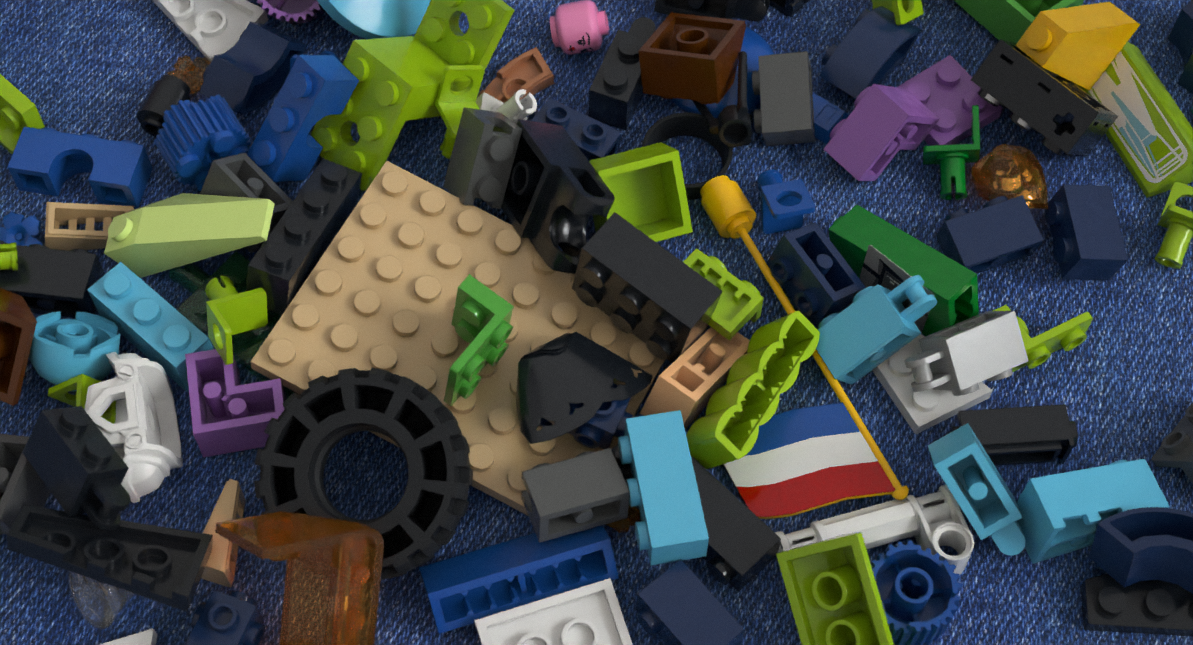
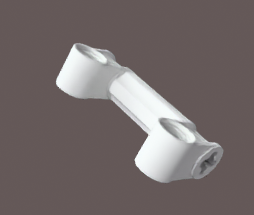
(930, 518)

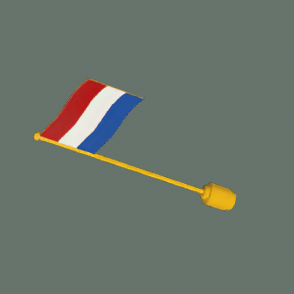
(806, 453)

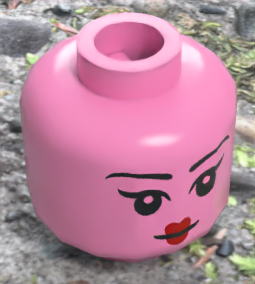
(578, 27)

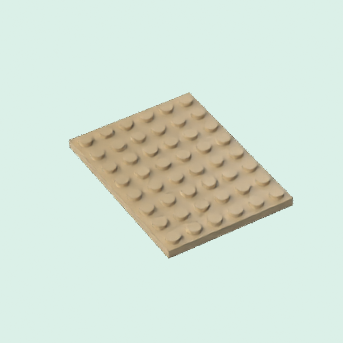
(389, 303)

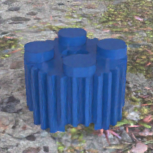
(197, 136)
(920, 577)

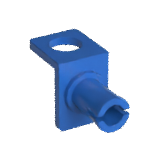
(782, 202)

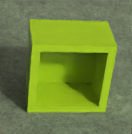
(647, 190)

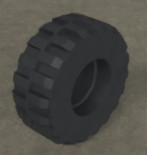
(383, 404)

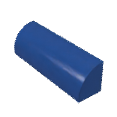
(514, 575)

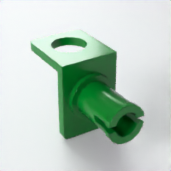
(953, 160)

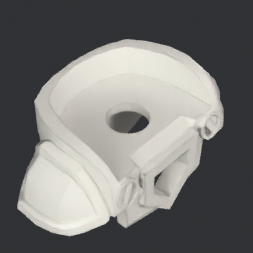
(144, 424)

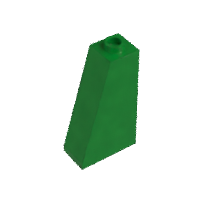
(949, 281)

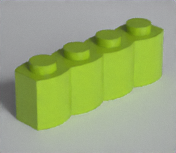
(752, 390)

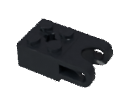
(553, 194)

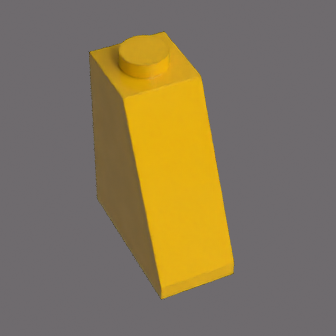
(1078, 40)

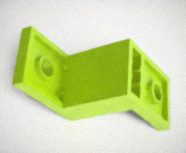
(402, 80)

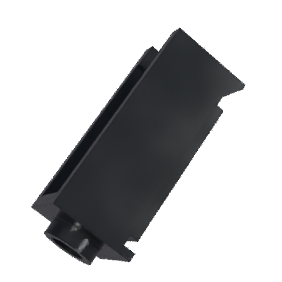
(1023, 433)

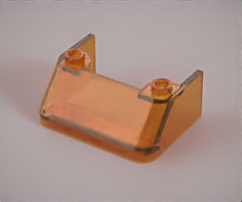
(328, 575)

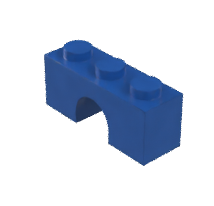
(311, 91)
(49, 157)

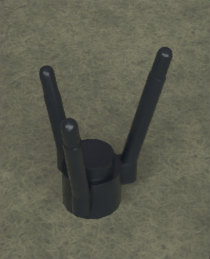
(734, 120)

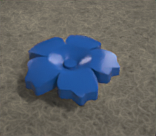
(21, 229)

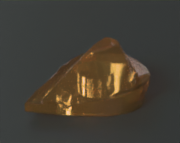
(1011, 173)

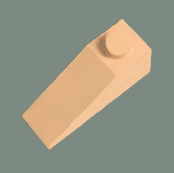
(695, 376)

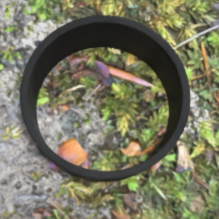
(689, 125)

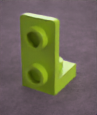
(1065, 336)

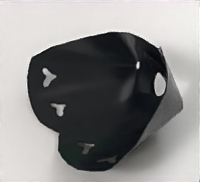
(570, 372)

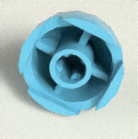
(73, 346)

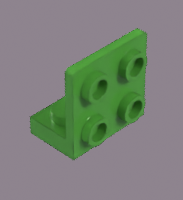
(484, 322)

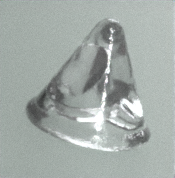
(96, 600)

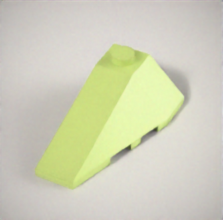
(186, 230)

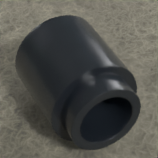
(160, 98)

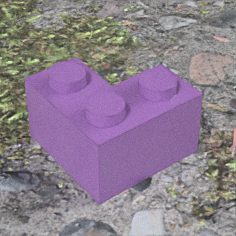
(877, 128)
(223, 411)

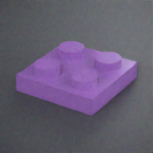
(950, 95)

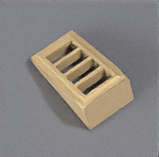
(77, 213)
(223, 557)

